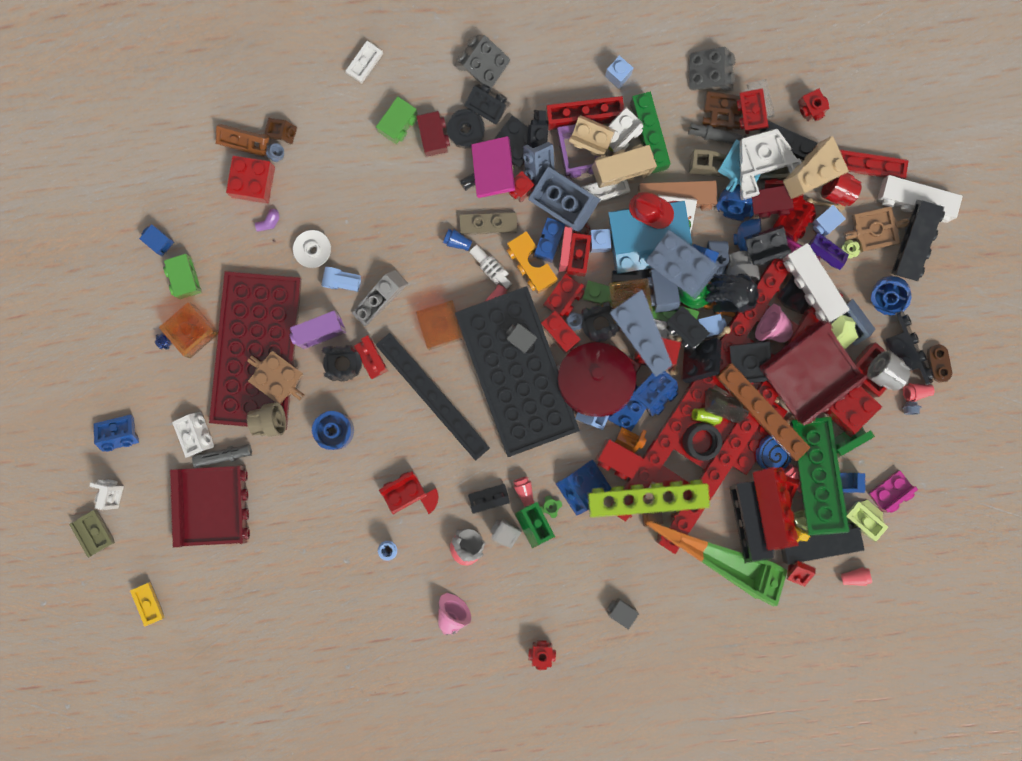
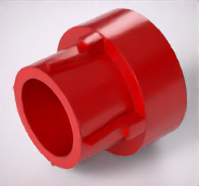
(842, 190)

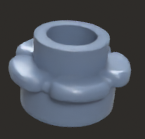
(278, 149)
(574, 316)
(911, 408)

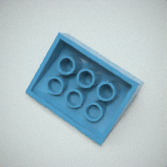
(636, 241)

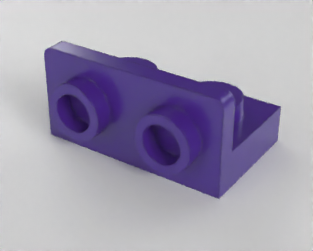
(828, 251)

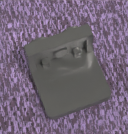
(482, 60)
(711, 69)

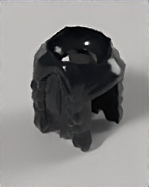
(732, 293)
(589, 317)
(332, 354)

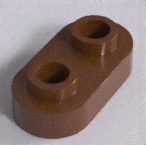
(938, 363)

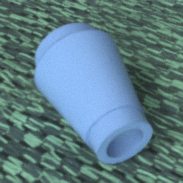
(382, 552)

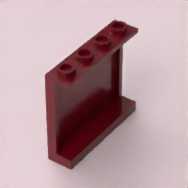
(812, 373)
(209, 506)

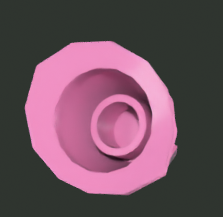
(774, 325)
(452, 614)

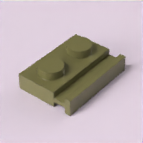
(92, 533)

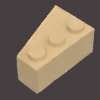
(624, 166)
(816, 169)

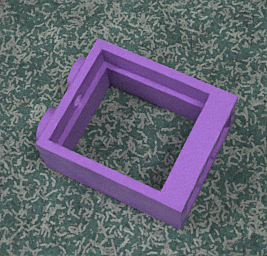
(565, 133)
(317, 330)

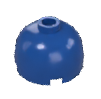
(733, 206)
(746, 229)
(891, 295)

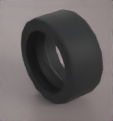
(714, 448)

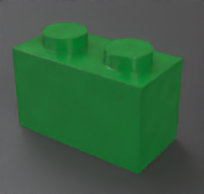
(534, 525)

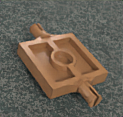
(876, 229)
(275, 377)

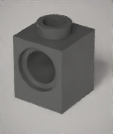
(520, 337)
(622, 613)

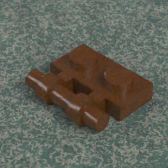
(721, 104)

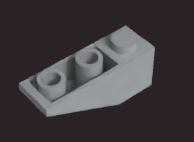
(380, 297)
(505, 533)

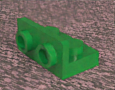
(845, 443)

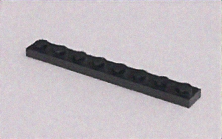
(432, 396)

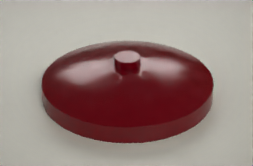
(596, 379)

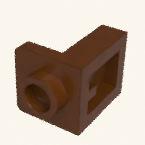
(280, 130)

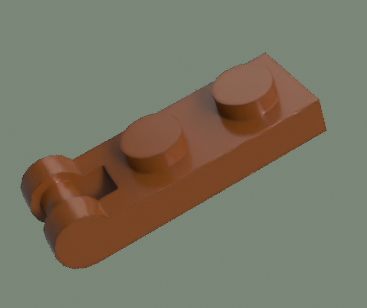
(241, 139)

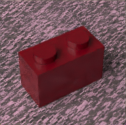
(432, 133)
(772, 201)

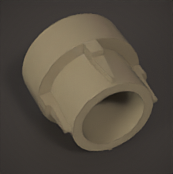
(267, 421)

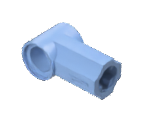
(335, 279)

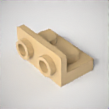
(592, 136)

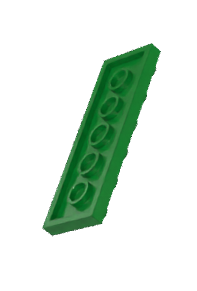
(821, 479)

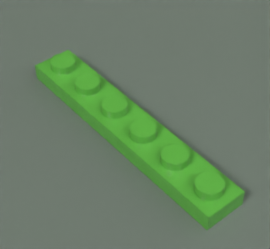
(600, 293)

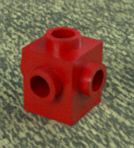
(813, 105)
(542, 647)

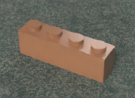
(703, 191)

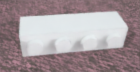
(904, 194)
(815, 283)

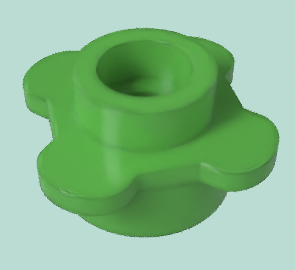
(556, 505)

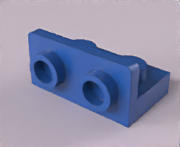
(115, 433)

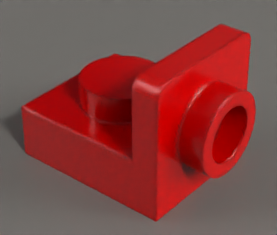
(800, 573)

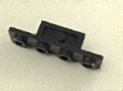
(906, 348)

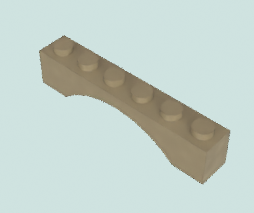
(708, 163)

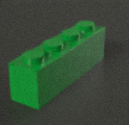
(644, 108)

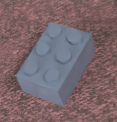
(564, 199)
(682, 264)

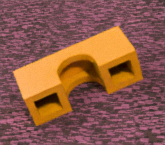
(538, 278)

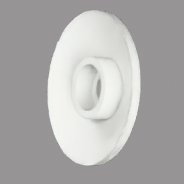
(304, 244)

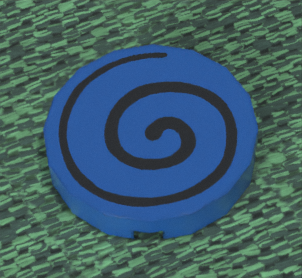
(771, 454)

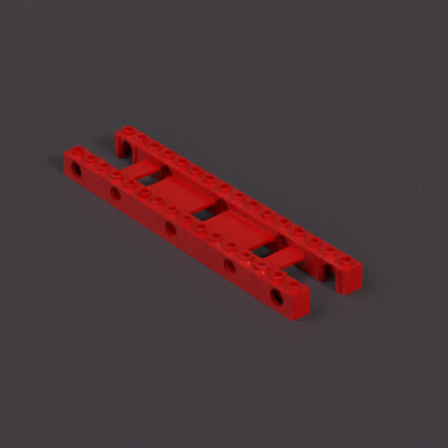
(734, 435)

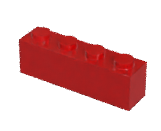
(598, 110)
(775, 508)

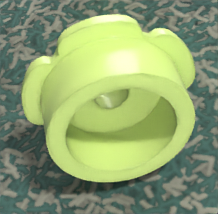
(855, 246)

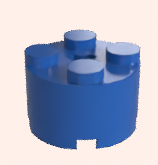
(324, 437)

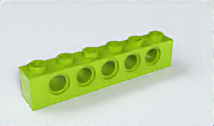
(699, 499)

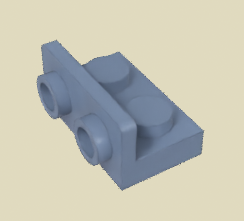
(538, 160)

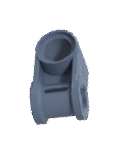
(723, 257)

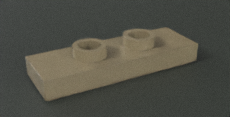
(488, 223)

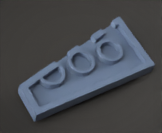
(640, 328)

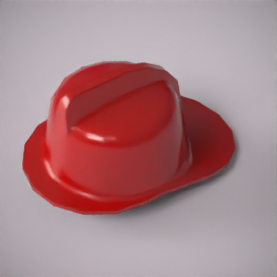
(651, 210)

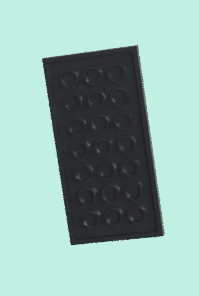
(516, 384)

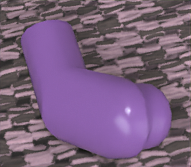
(270, 221)

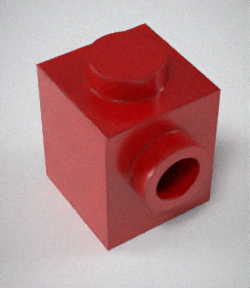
(523, 187)

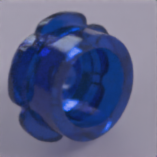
(162, 341)

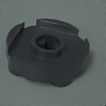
(463, 139)

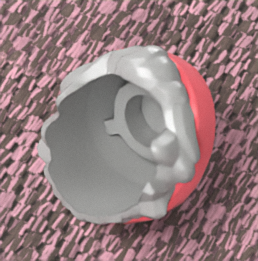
(467, 546)

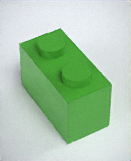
(397, 120)
(182, 276)

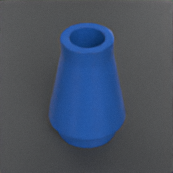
(456, 240)

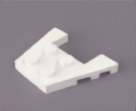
(760, 155)

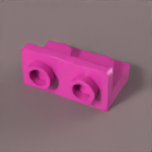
(892, 492)

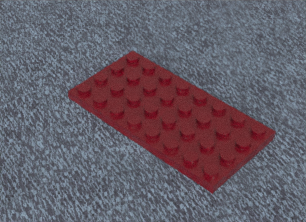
(254, 322)

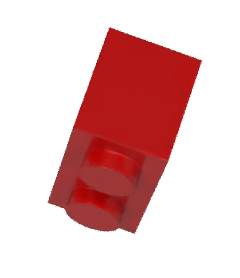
(578, 254)
(560, 332)

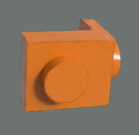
(630, 440)

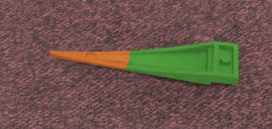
(758, 579)

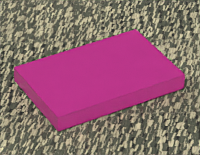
(493, 167)

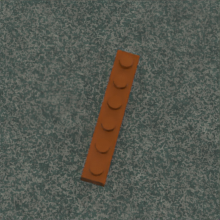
(763, 412)

